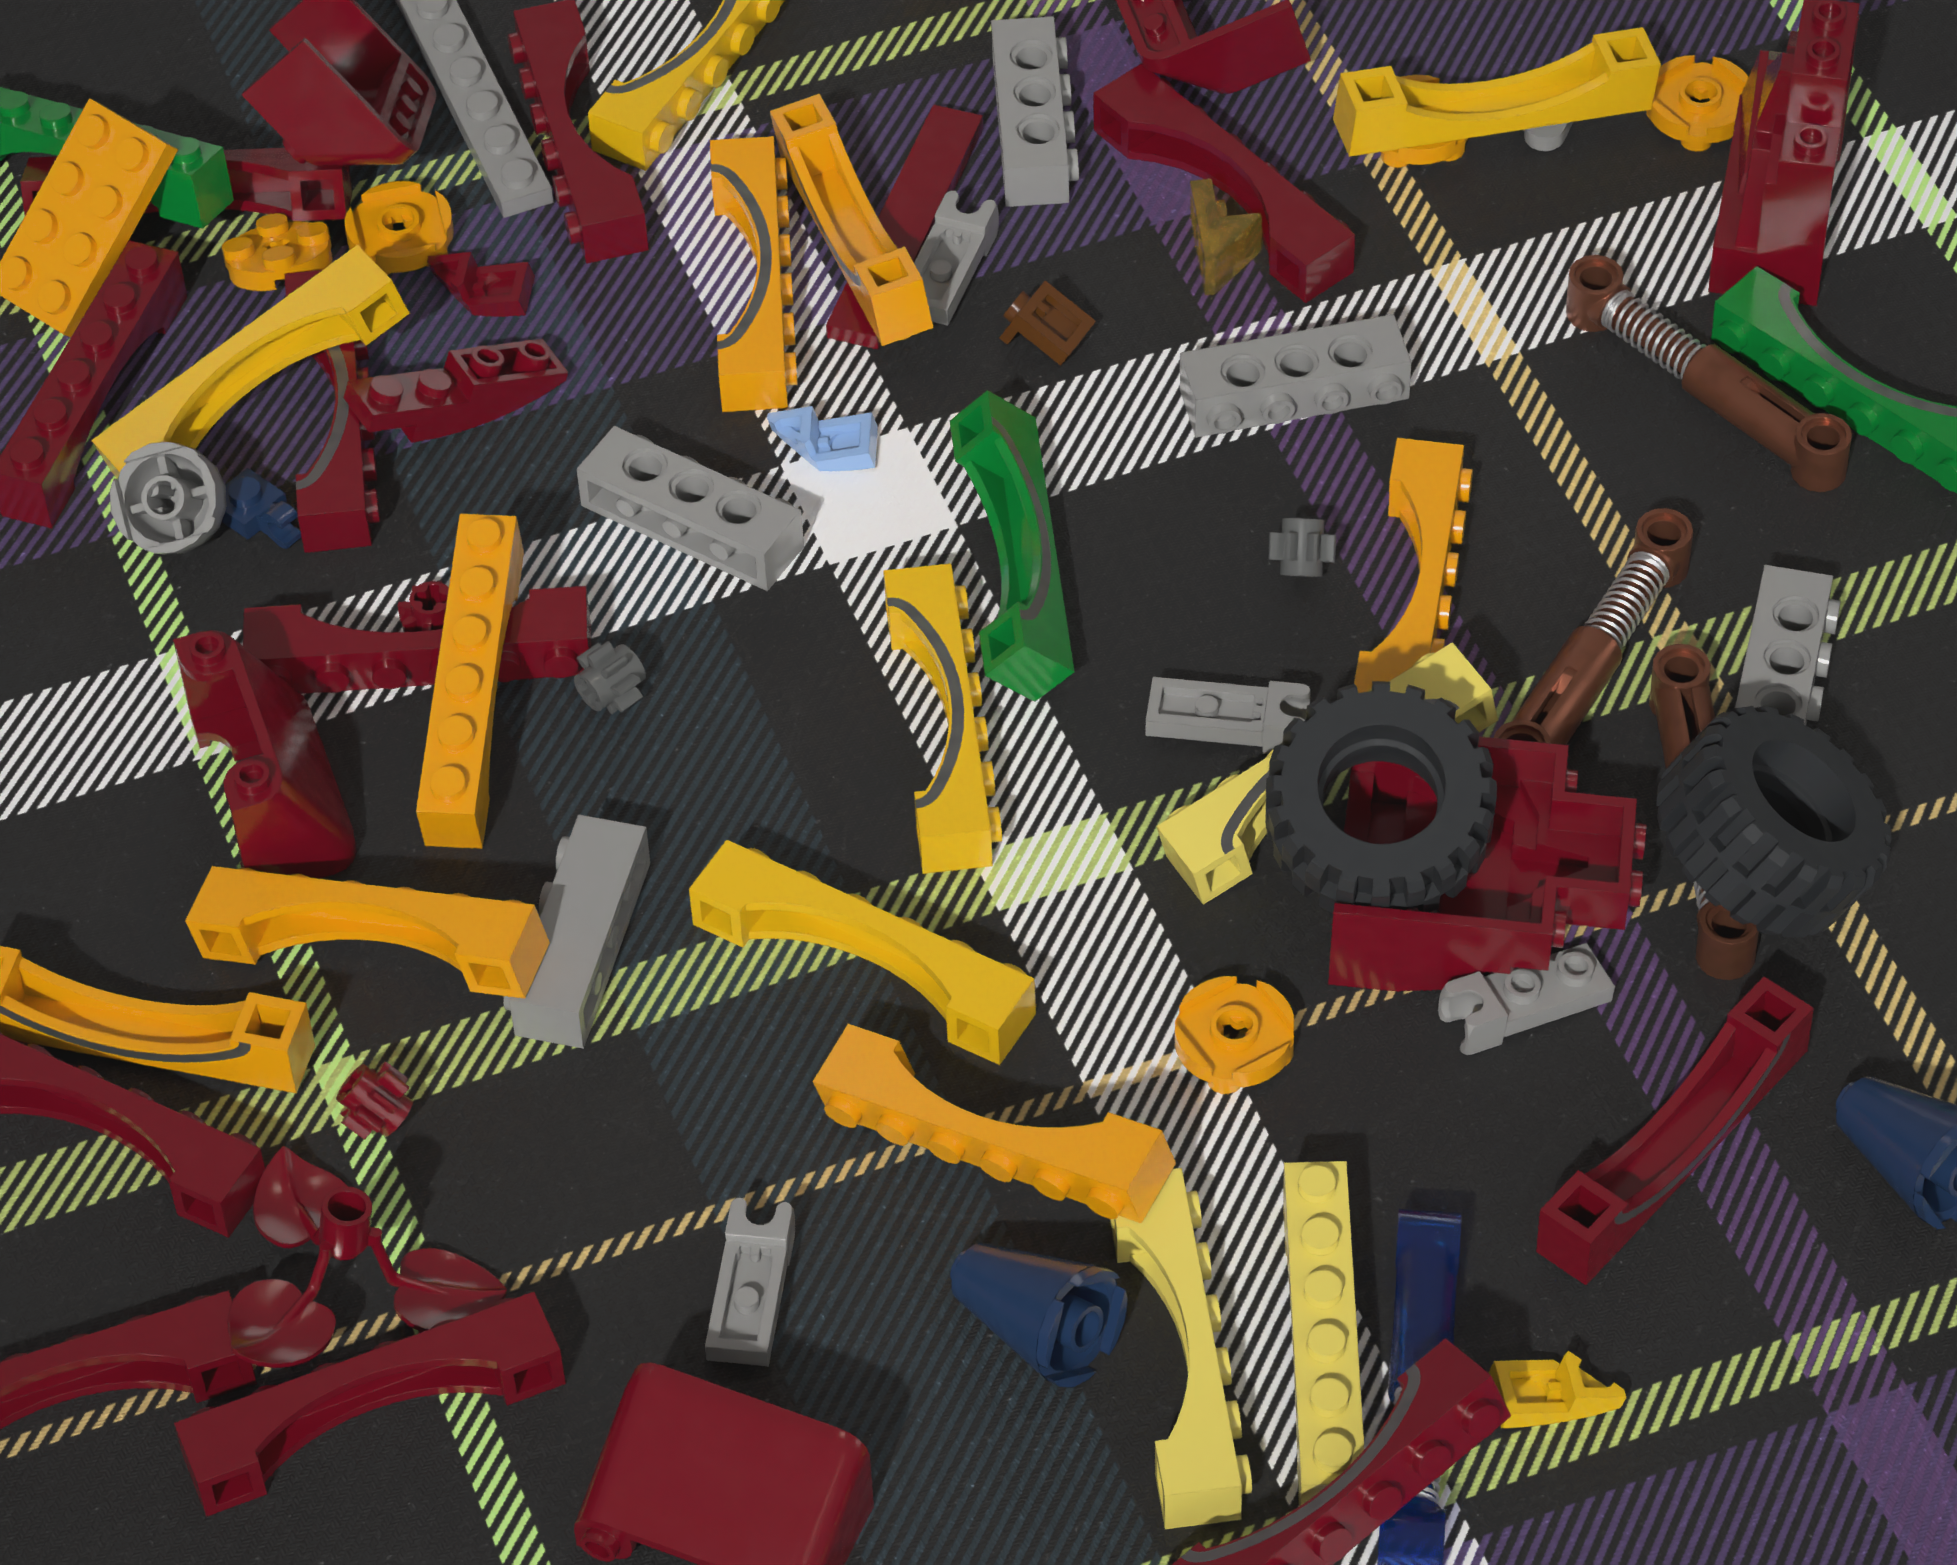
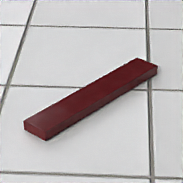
(911, 206)

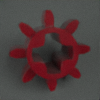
(425, 607)
(374, 1100)

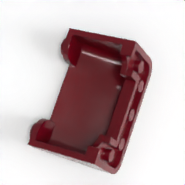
(287, 798)
(722, 1479)

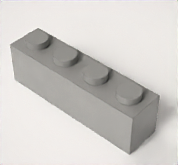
(585, 923)

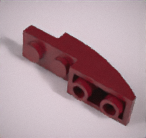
(467, 392)

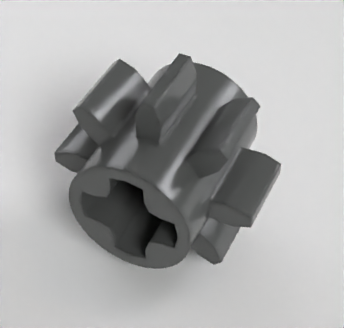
(1302, 547)
(609, 677)

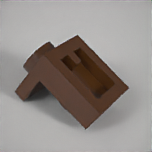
(1048, 322)

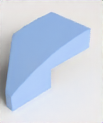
(828, 444)

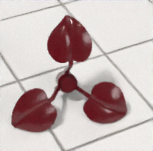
(299, 1202)

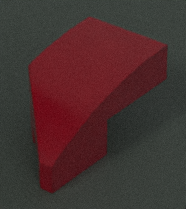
(485, 290)

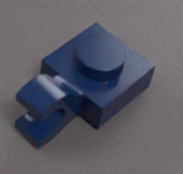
(259, 506)

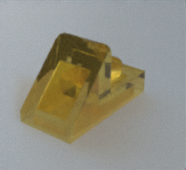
(1221, 241)

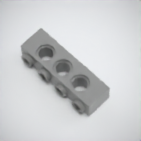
(1032, 113)
(1295, 375)
(691, 507)
(1787, 642)

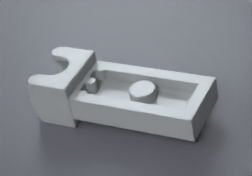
(954, 253)
(1225, 711)
(1525, 998)
(750, 1286)

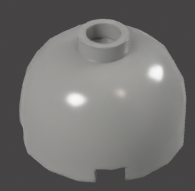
(168, 498)

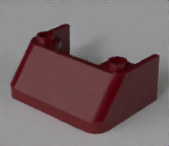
(1221, 58)
(342, 89)

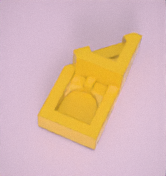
(1552, 1392)

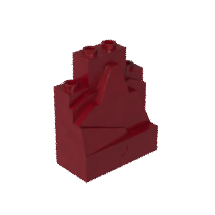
(1787, 154)
(1548, 865)

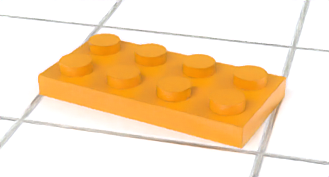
(83, 217)

